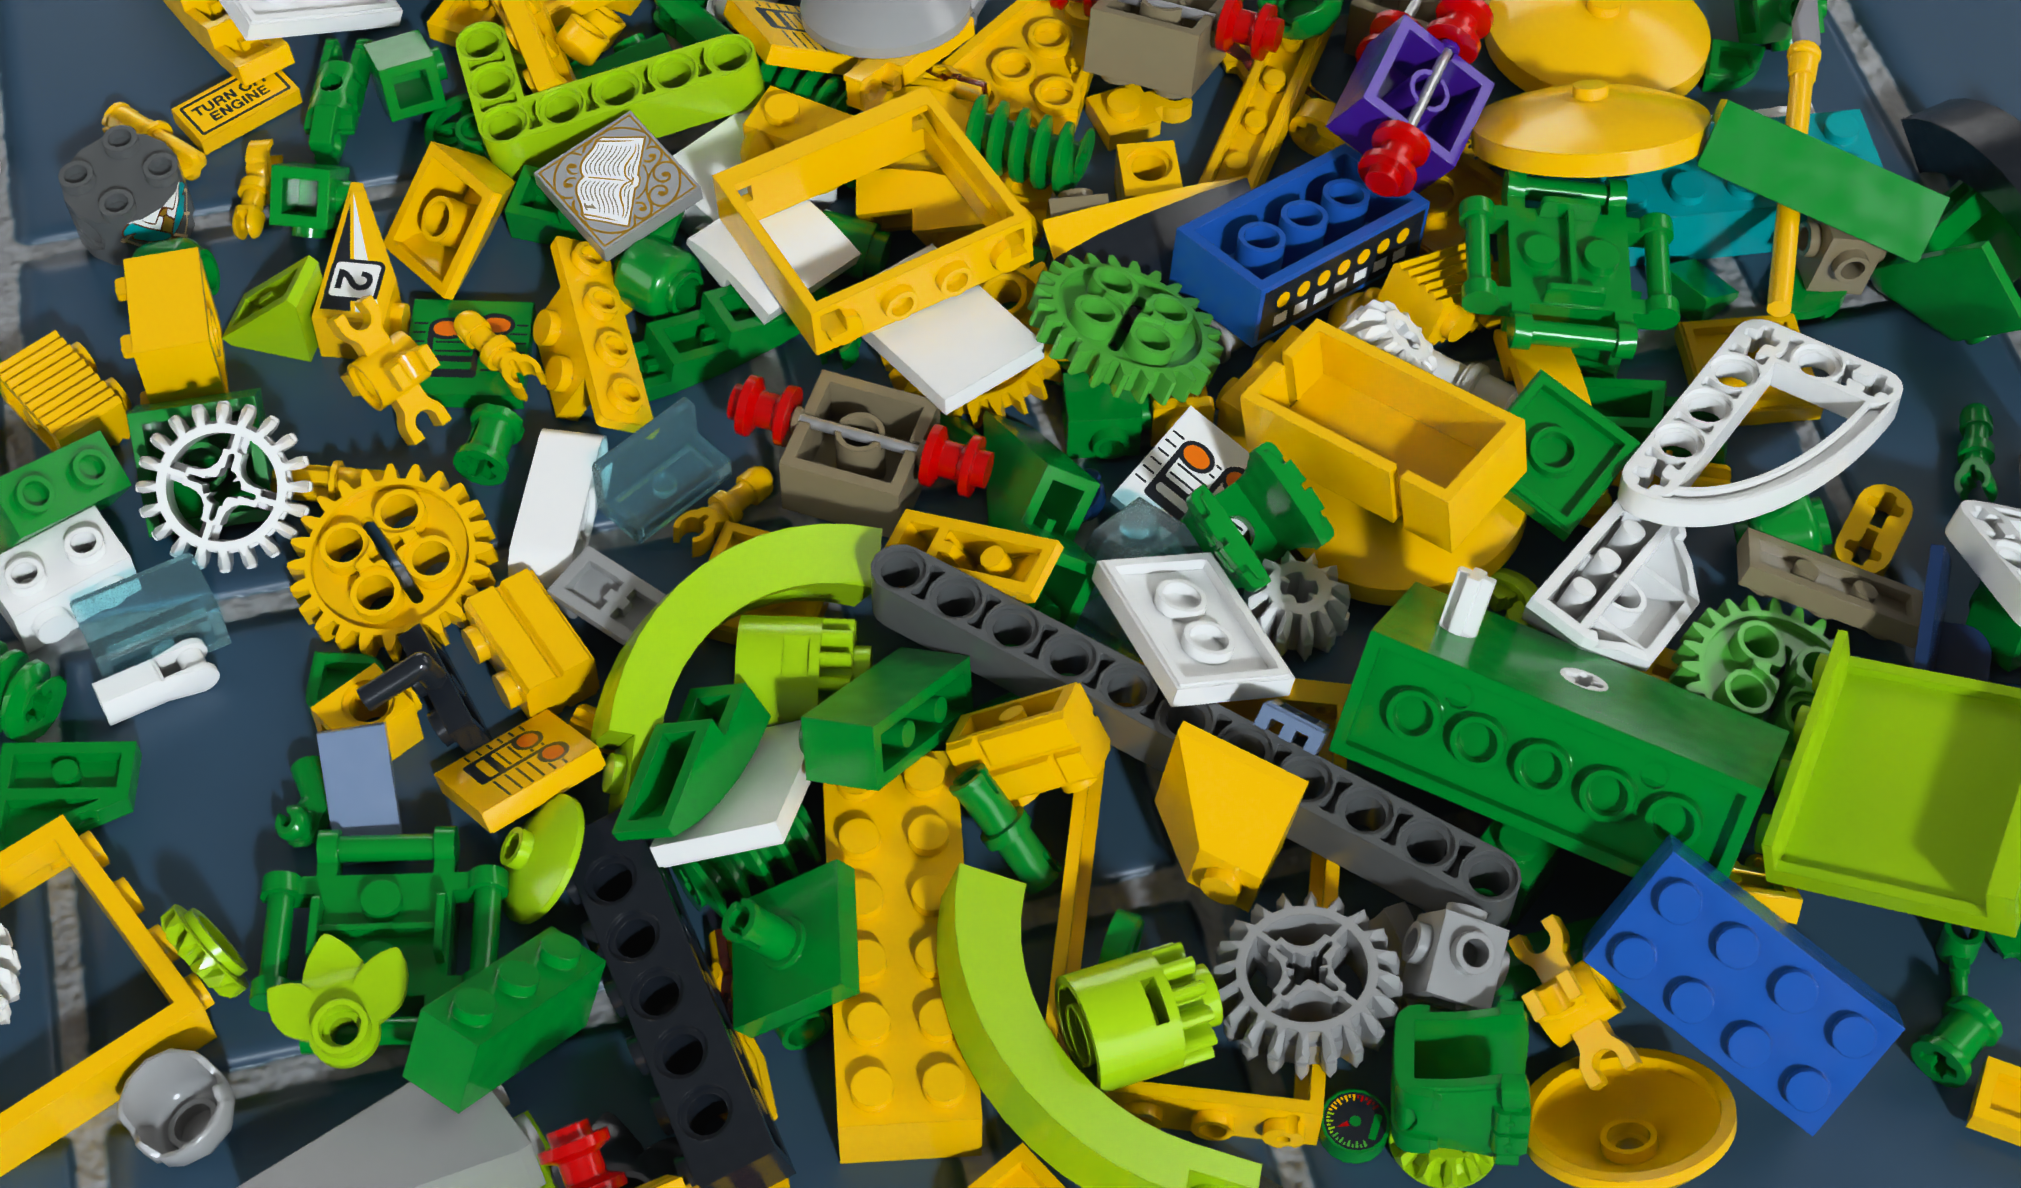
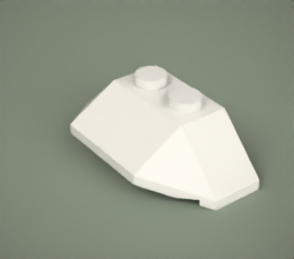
(1619, 590)

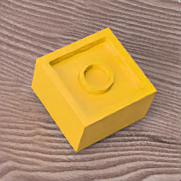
(172, 326)

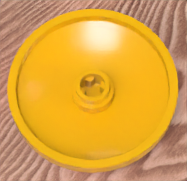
(1606, 40)
(1591, 130)
(1385, 559)

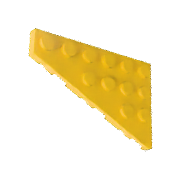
(1033, 62)

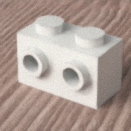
(53, 570)

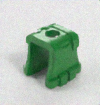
(1271, 506)
(1462, 1081)

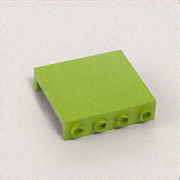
(1902, 794)

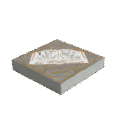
(618, 186)

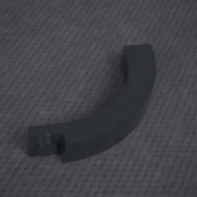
(1974, 146)

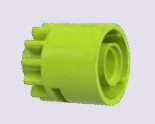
(797, 661)
(1138, 1016)

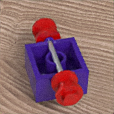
(1415, 98)

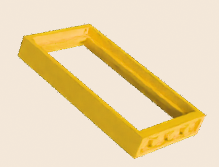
(1203, 1111)

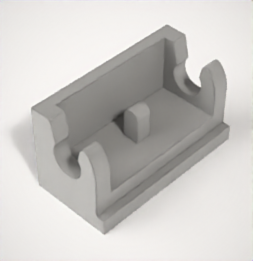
(604, 594)

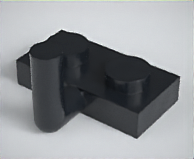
(431, 674)

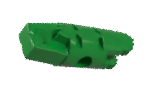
(336, 100)

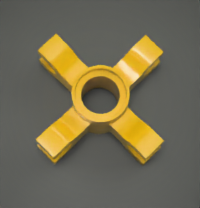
(389, 370)
(1574, 1003)

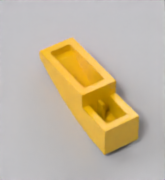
(919, 203)

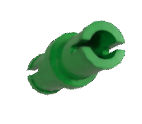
(1005, 828)

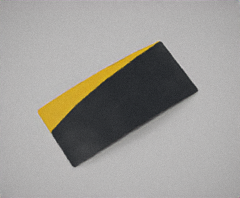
(1139, 226)

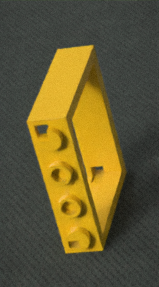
(849, 152)
(99, 1078)

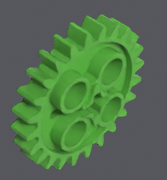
(1166, 348)
(1740, 649)

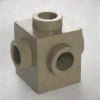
(1834, 259)

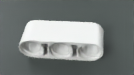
(556, 504)

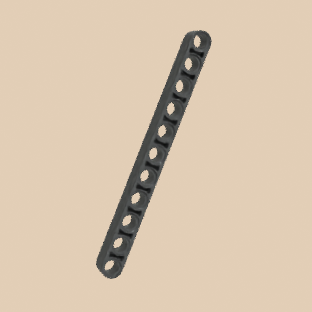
(1149, 729)

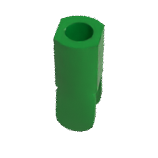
(687, 21)

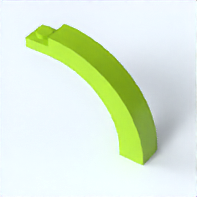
(773, 568)
(1030, 1073)

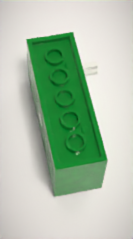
(1551, 734)

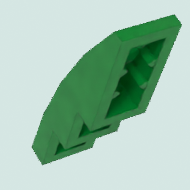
(707, 341)

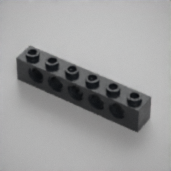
(748, 1145)

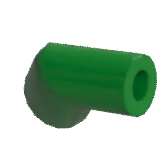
(311, 812)

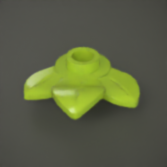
(340, 992)

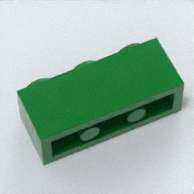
(886, 718)
(503, 1018)

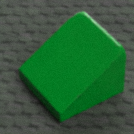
(1699, 290)

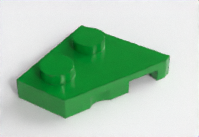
(76, 779)

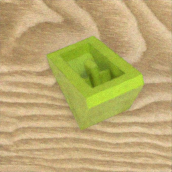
(279, 313)

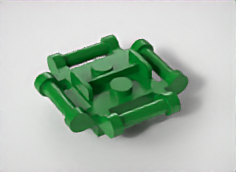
(1567, 264)
(385, 912)

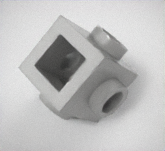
(1454, 959)

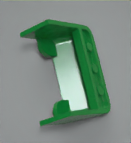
(1964, 273)

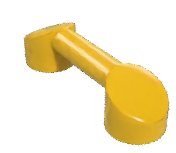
(590, 34)

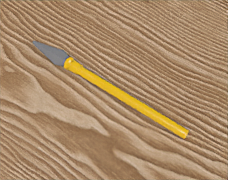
(1803, 64)

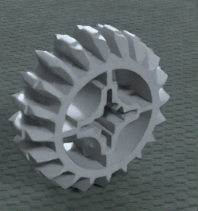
(1307, 1019)

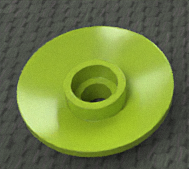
(542, 857)

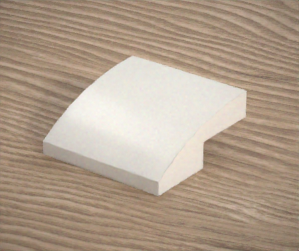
(803, 236)

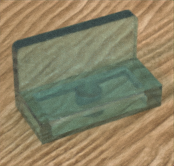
(658, 472)
(149, 615)

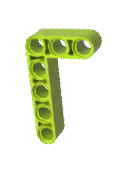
(661, 91)

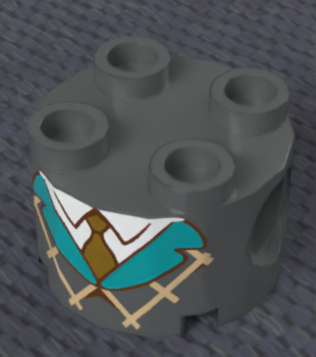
(126, 194)

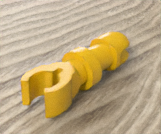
(254, 189)
(497, 351)
(750, 488)

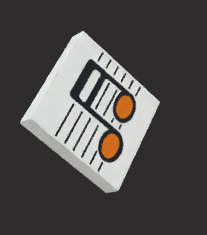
(1182, 461)

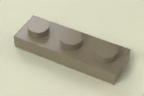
(1829, 587)

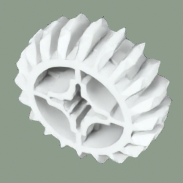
(207, 539)

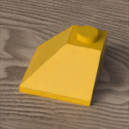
(448, 216)
(1225, 814)

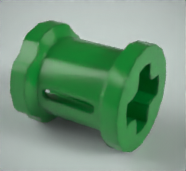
(489, 444)
(1956, 1041)

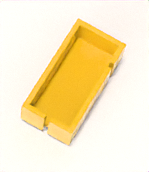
(1386, 434)

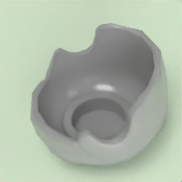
(177, 1107)

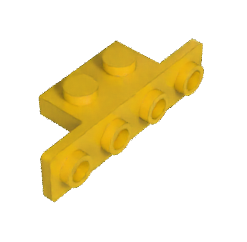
(589, 343)

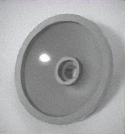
(883, 26)

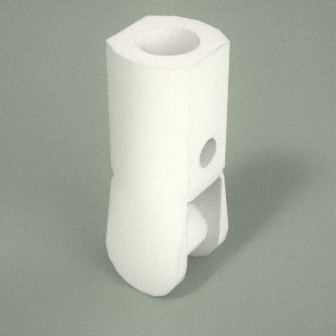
(164, 678)

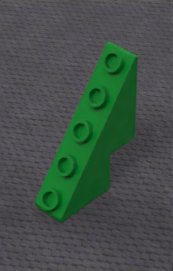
(1042, 495)

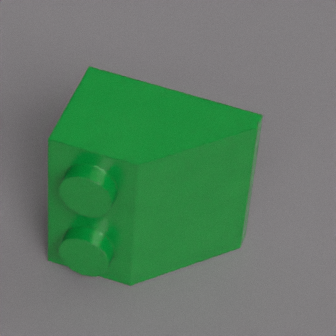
(153, 418)

